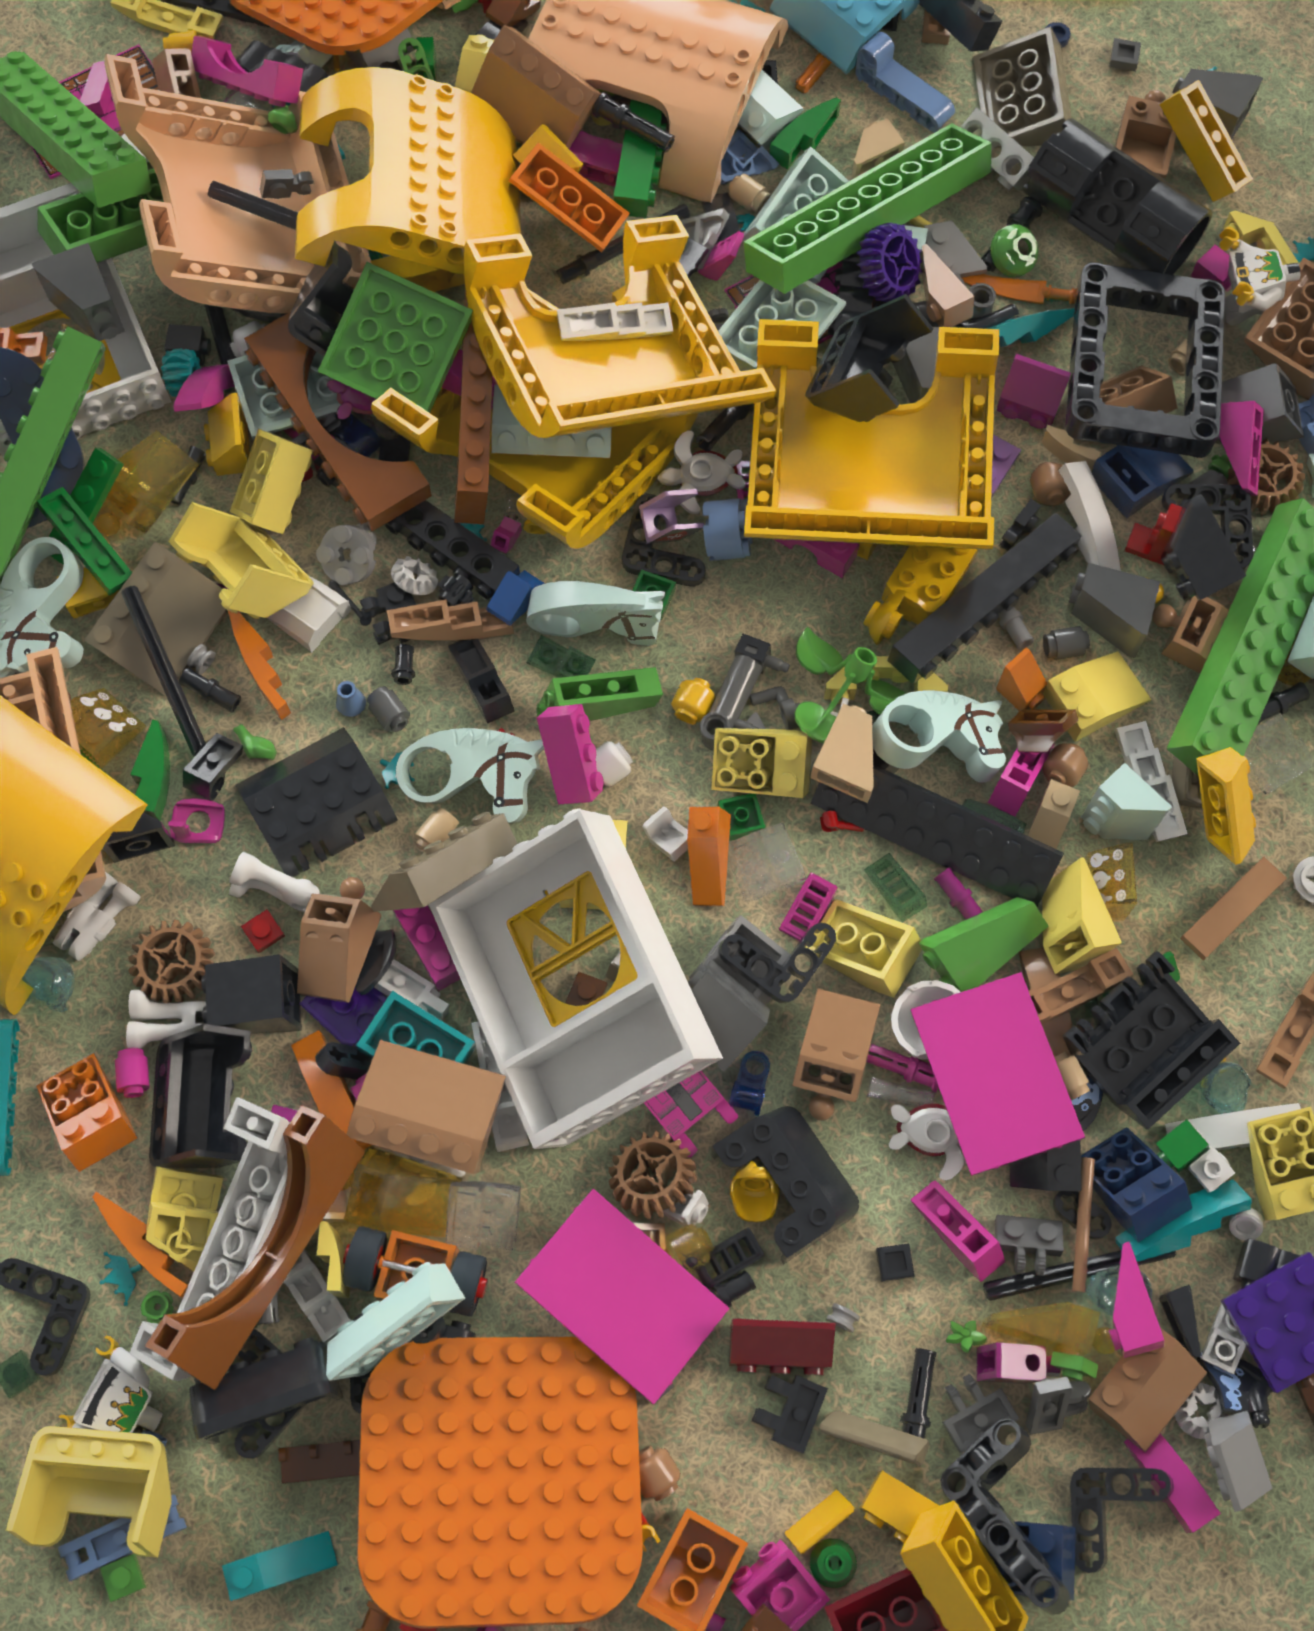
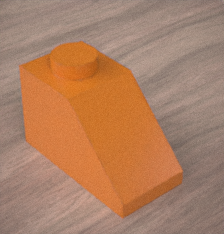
(1022, 682)

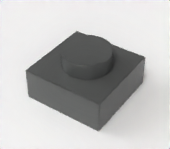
(1125, 54)

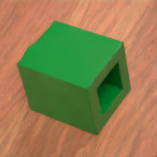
(1181, 1146)

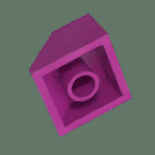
(1033, 392)

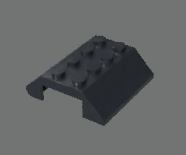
(315, 799)
(1149, 1043)

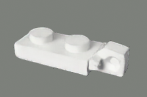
(413, 988)

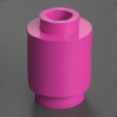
(132, 1072)

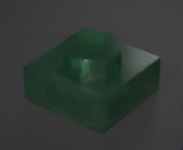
(17, 1374)

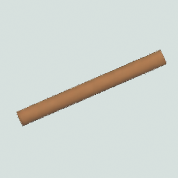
(1083, 1226)

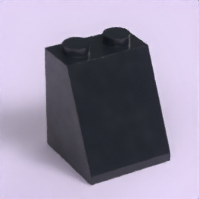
(253, 995)

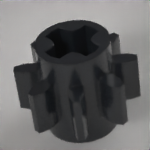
(455, 590)

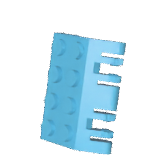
(840, 26)

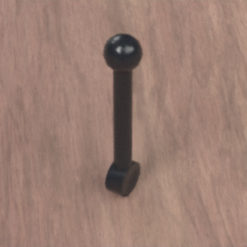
(336, 587)

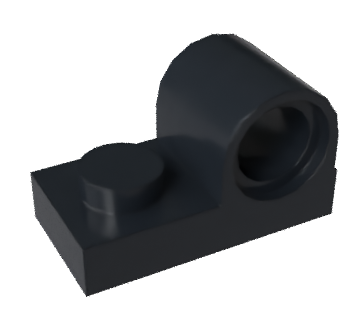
(207, 769)

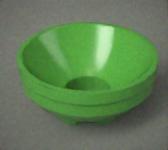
(1006, 253)

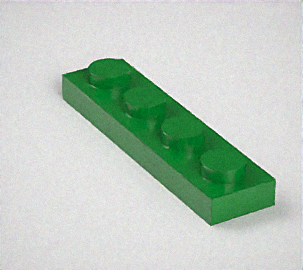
(92, 488)
(84, 540)

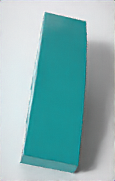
(1031, 326)
(1204, 1216)

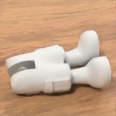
(88, 925)

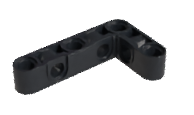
(984, 1466)

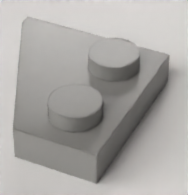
(706, 229)
(954, 249)

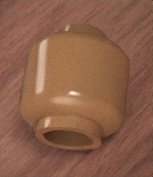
(1049, 484)
(1066, 764)
(657, 1473)

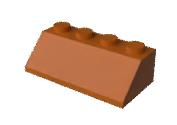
(569, 197)

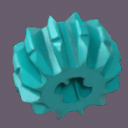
(177, 368)

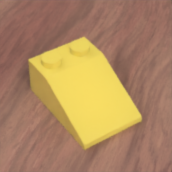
(1098, 691)
(869, 947)

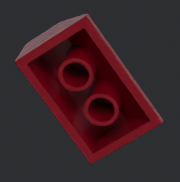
(781, 1346)
(886, 1606)

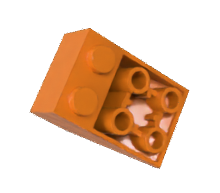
(85, 1113)

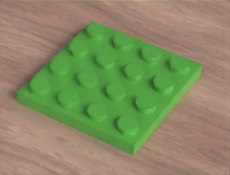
(396, 338)

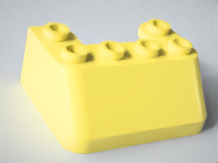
(243, 558)
(93, 1476)

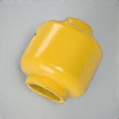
(692, 700)

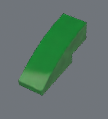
(804, 132)
(153, 771)

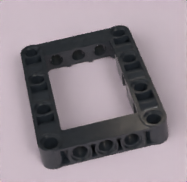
(1159, 293)

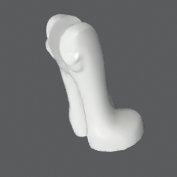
(252, 873)
(142, 1009)

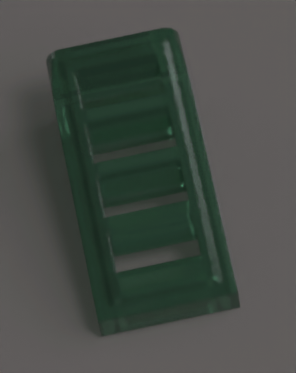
(910, 907)

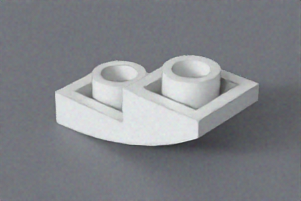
(1223, 1343)

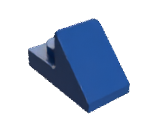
(513, 596)

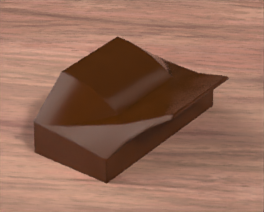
(1040, 728)

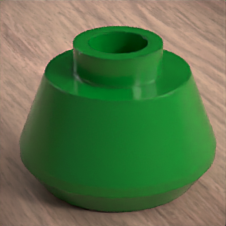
(836, 1575)

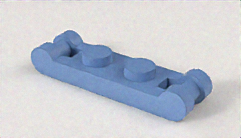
(109, 1544)

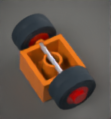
(367, 1261)

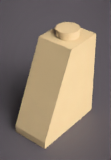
(848, 754)

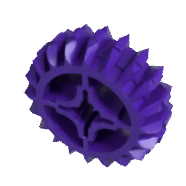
(889, 262)

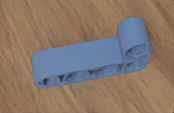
(901, 86)

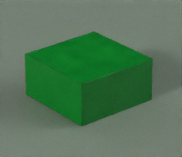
(429, 49)
(650, 582)
(745, 815)

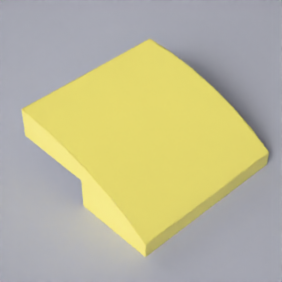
(332, 1251)

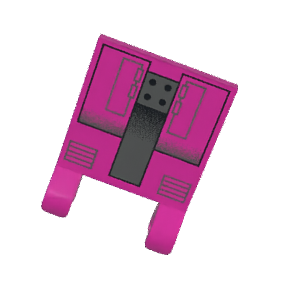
(686, 1104)

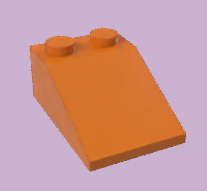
(692, 1573)

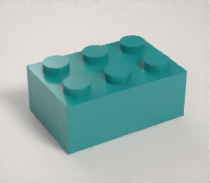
(414, 1028)

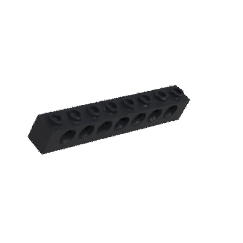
(455, 540)

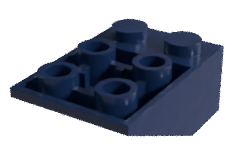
(1137, 476)
(1137, 1184)
(1055, 1544)

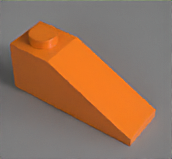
(708, 854)

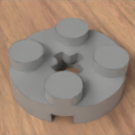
(332, 559)

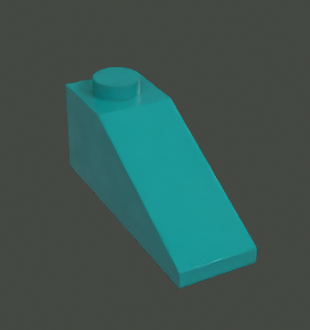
(279, 1565)

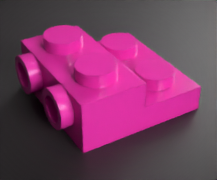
(780, 1584)

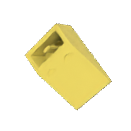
(762, 761)
(1076, 920)
(1283, 1163)

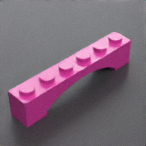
(271, 82)

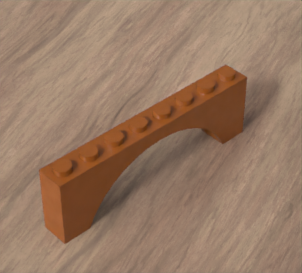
(474, 433)
(373, 486)
(212, 1334)

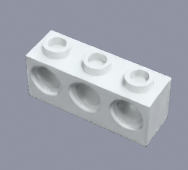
(1011, 151)

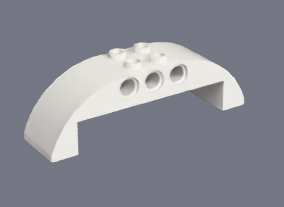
(241, 1222)

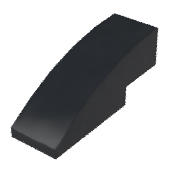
(481, 679)

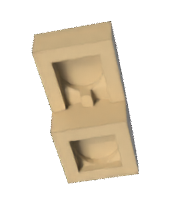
(1062, 446)

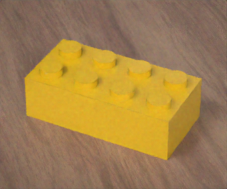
(960, 1574)

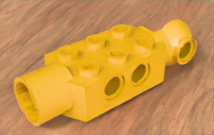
(918, 587)

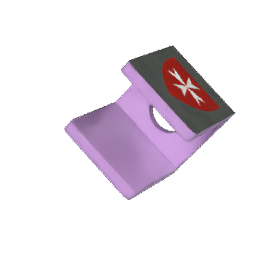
(664, 506)

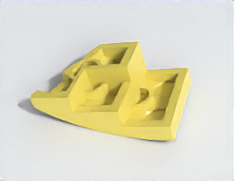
(182, 1213)

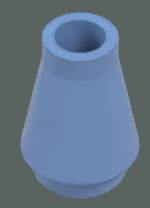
(349, 699)

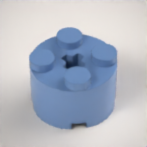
(725, 529)

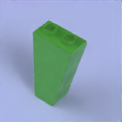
(605, 693)
(982, 944)

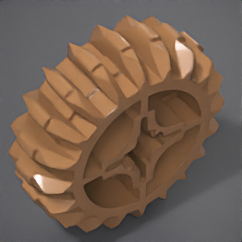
(1274, 466)
(166, 973)
(670, 1160)

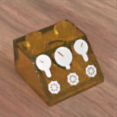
(103, 725)
(1115, 878)

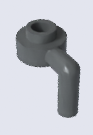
(786, 706)

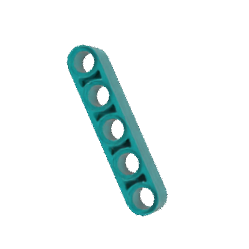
(8, 1079)

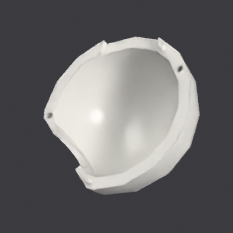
(902, 1019)

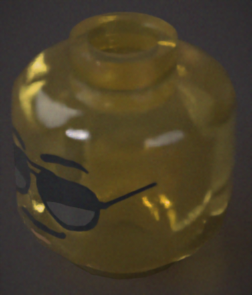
(689, 1246)

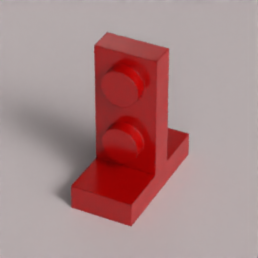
(1151, 542)

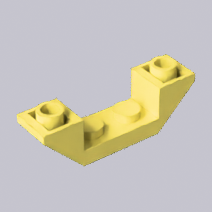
(1261, 231)
(882, 669)

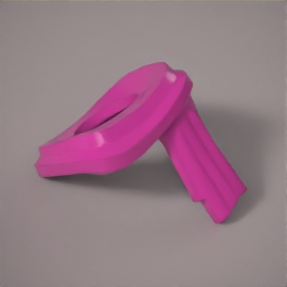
(184, 808)

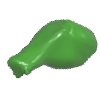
(282, 120)
(254, 745)

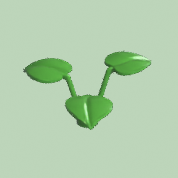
(821, 657)

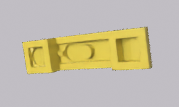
(170, 18)

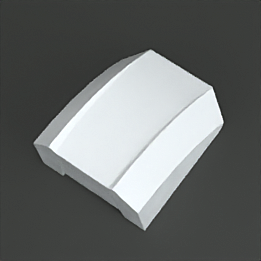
(312, 615)

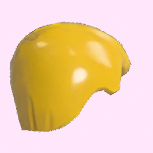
(754, 1193)

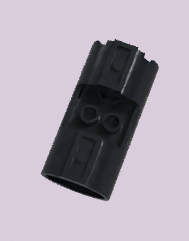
(1116, 200)

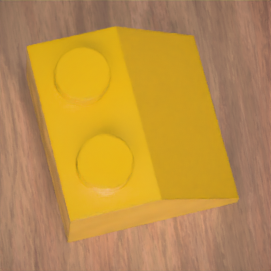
(227, 436)

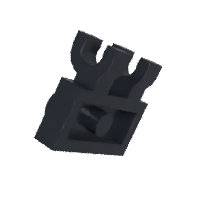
(388, 598)
(798, 1413)

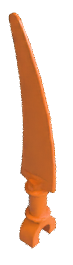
(1022, 290)

